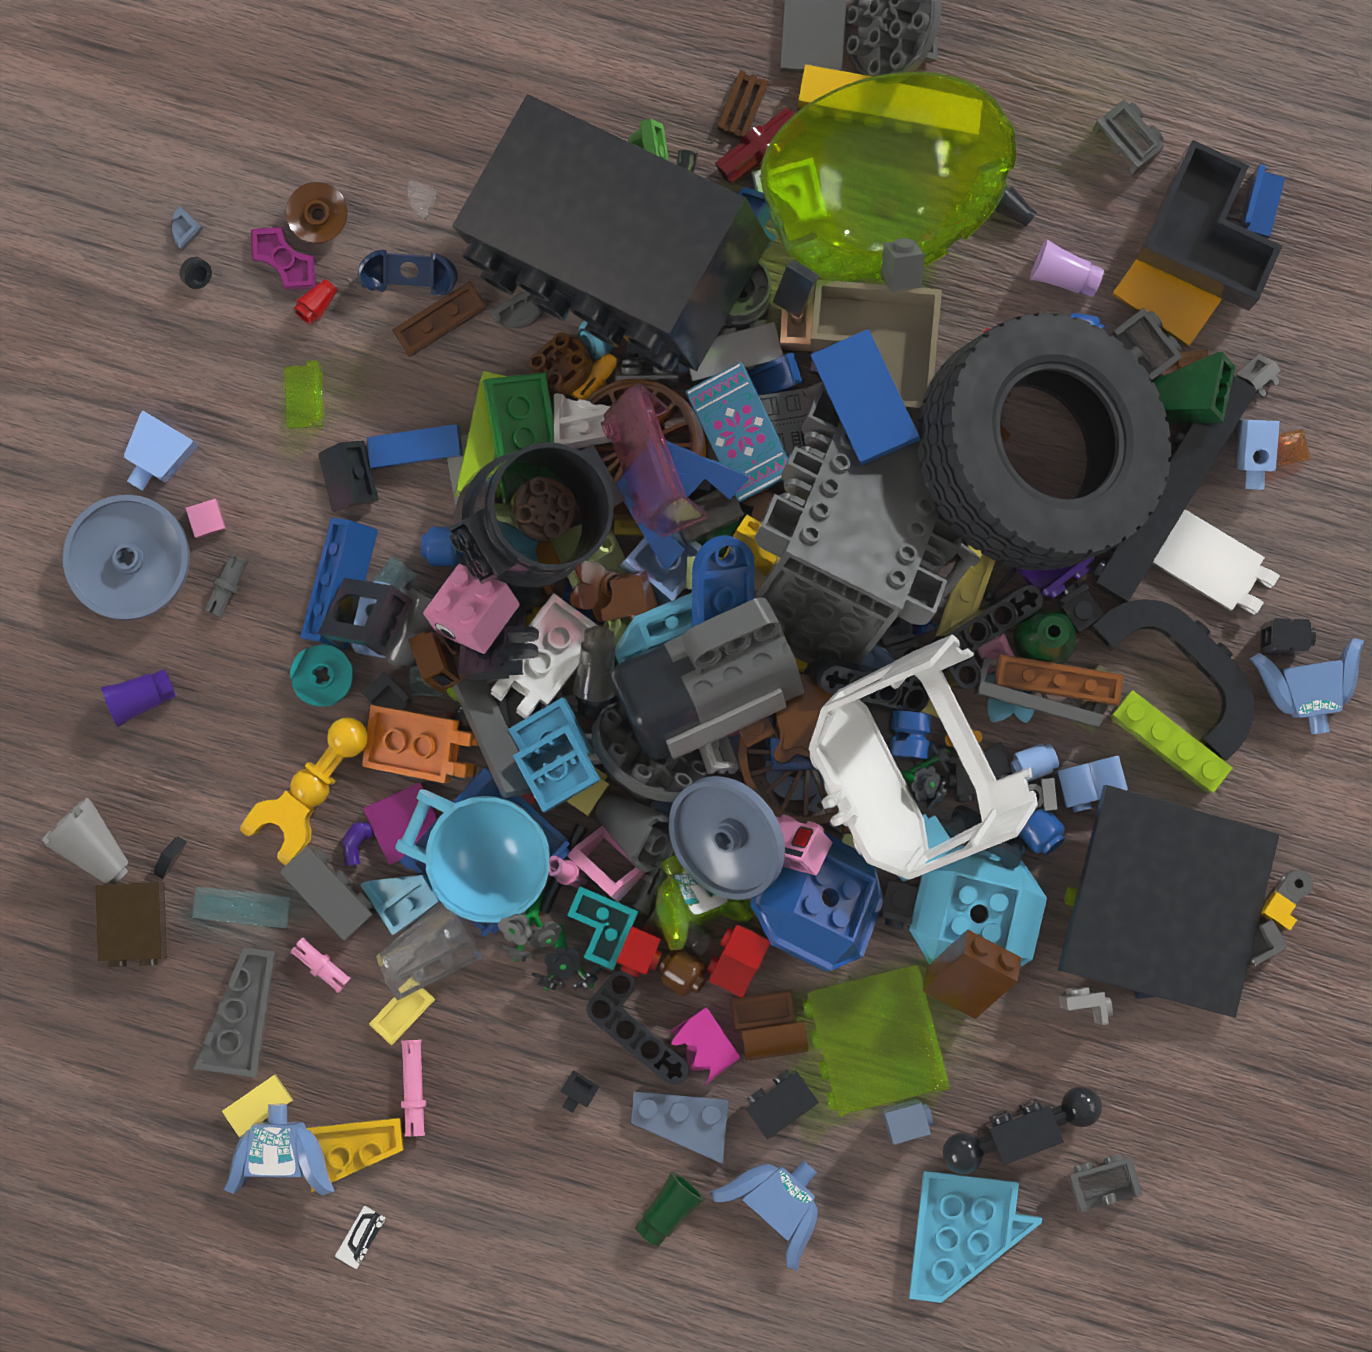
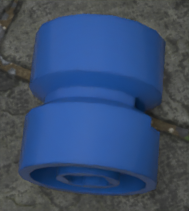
(910, 735)

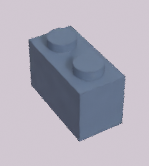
(907, 1121)

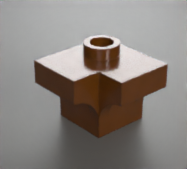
(630, 596)

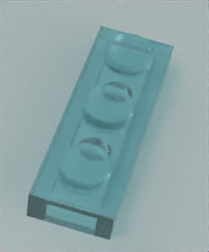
(241, 907)

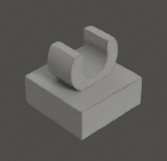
(1259, 372)
(1047, 794)

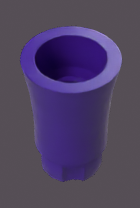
(137, 695)

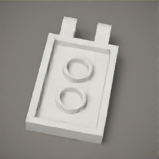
(1213, 564)
(558, 656)

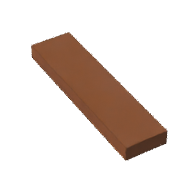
(1059, 680)

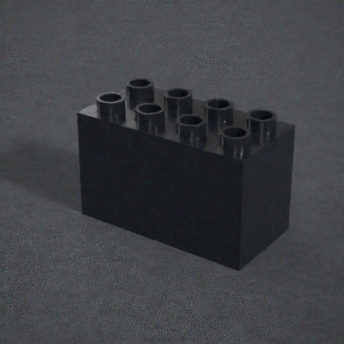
(610, 236)

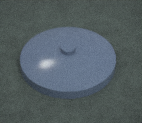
(126, 557)
(726, 837)

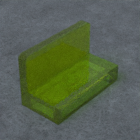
(304, 395)

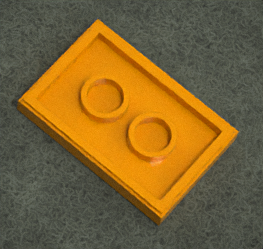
(1176, 303)

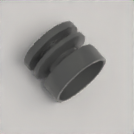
(756, 301)

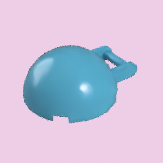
(481, 855)

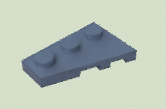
(684, 1119)

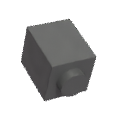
(902, 264)

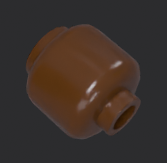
(683, 972)

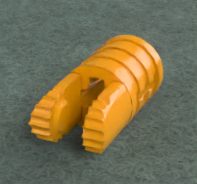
(600, 372)

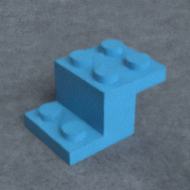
(554, 755)

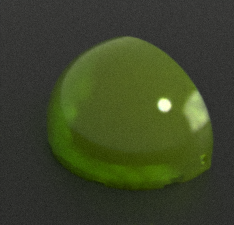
(883, 165)

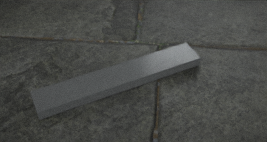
(491, 734)

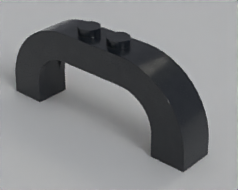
(1210, 658)

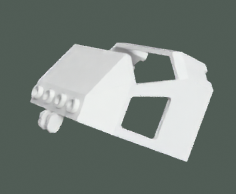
(871, 789)

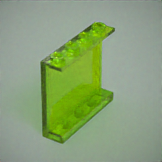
(876, 1040)

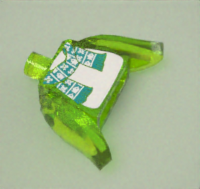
(686, 904)

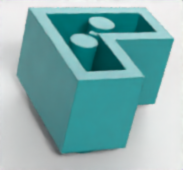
(611, 924)

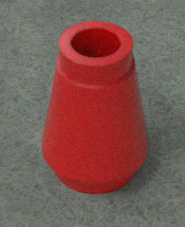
(315, 302)

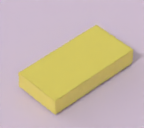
(401, 1014)
(254, 1105)

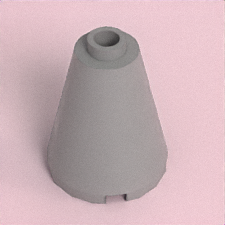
(88, 843)

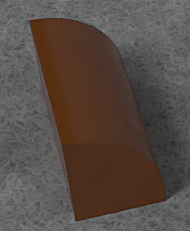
(775, 1040)

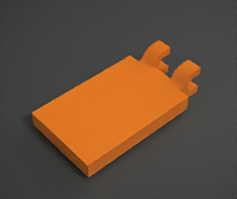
(416, 745)

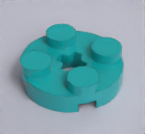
(317, 658)

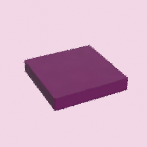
(391, 818)

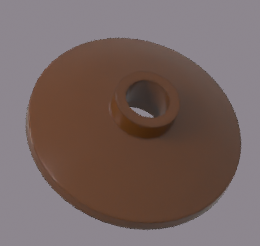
(313, 198)

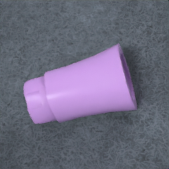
(1066, 270)

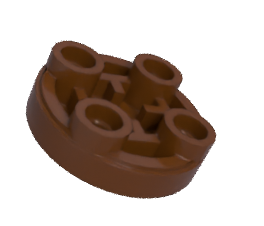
(565, 363)
(542, 509)

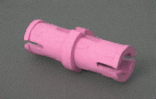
(320, 965)

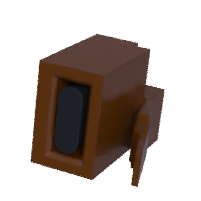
(435, 660)

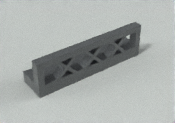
(1037, 703)

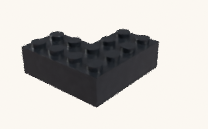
(1195, 238)

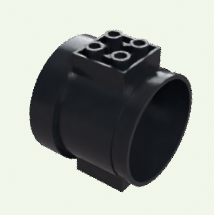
(488, 551)

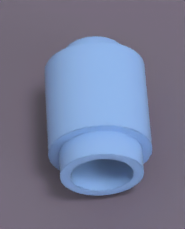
(1039, 757)

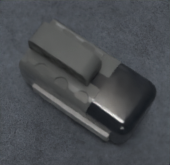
(708, 681)

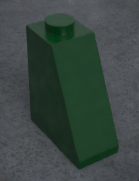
(1197, 390)

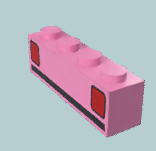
(804, 845)

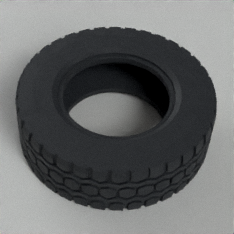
(1108, 400)

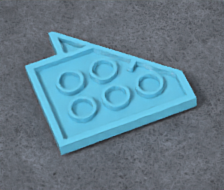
(962, 1230)

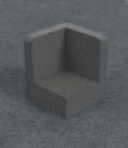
(1266, 943)

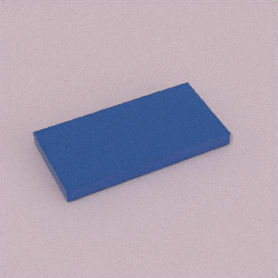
(865, 397)

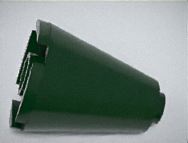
(1035, 643)

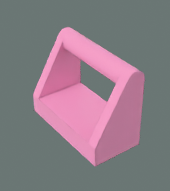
(579, 857)

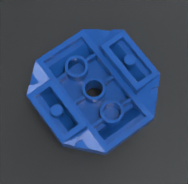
(807, 928)

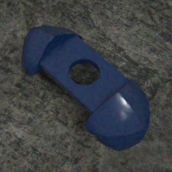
(384, 268)

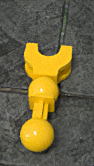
(307, 789)

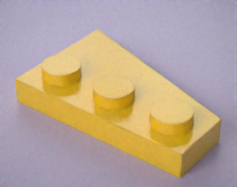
(357, 1144)

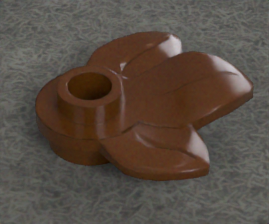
(592, 590)

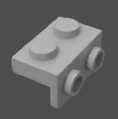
(1082, 998)

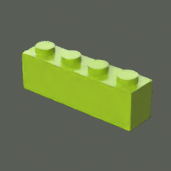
(479, 443)
(1170, 742)

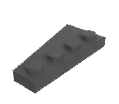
(240, 1021)

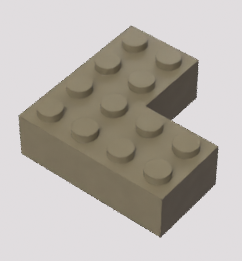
(899, 321)

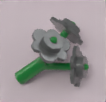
(519, 928)

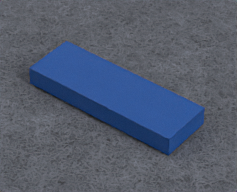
(414, 446)

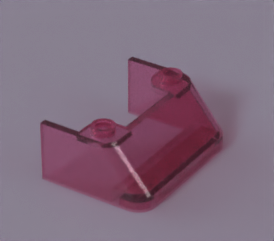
(648, 463)

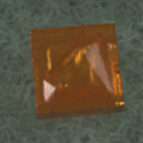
(1292, 448)

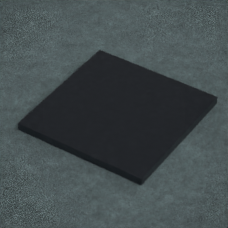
(1169, 901)

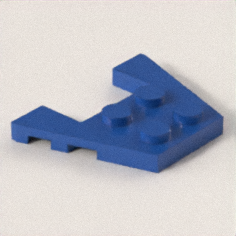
(691, 471)

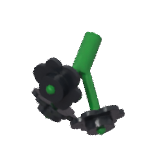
(926, 782)
(563, 963)

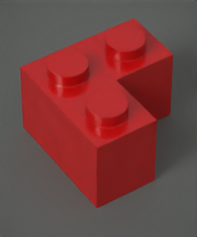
(738, 960)

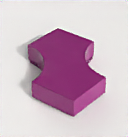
(296, 269)

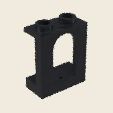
(381, 624)

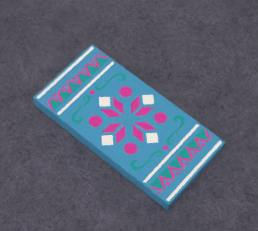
(739, 429)

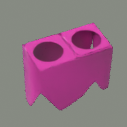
(706, 1044)

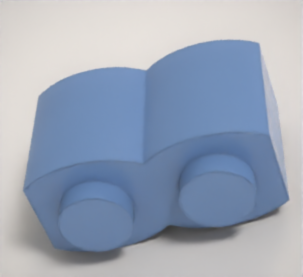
(1085, 782)

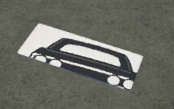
(360, 1237)

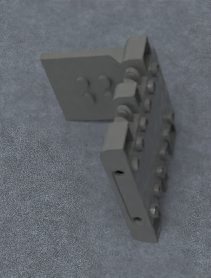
(850, 543)

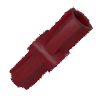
(751, 148)

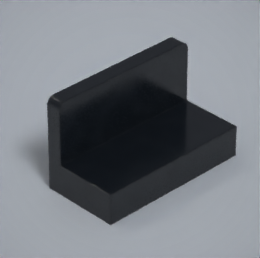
(348, 475)

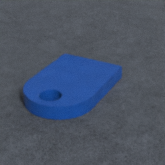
(721, 583)

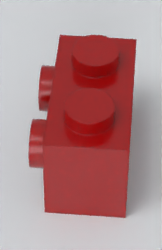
(639, 952)

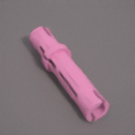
(413, 1088)

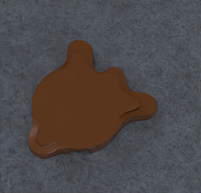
(798, 721)

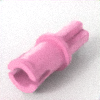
(566, 872)

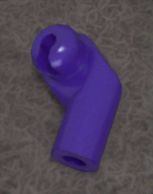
(351, 841)

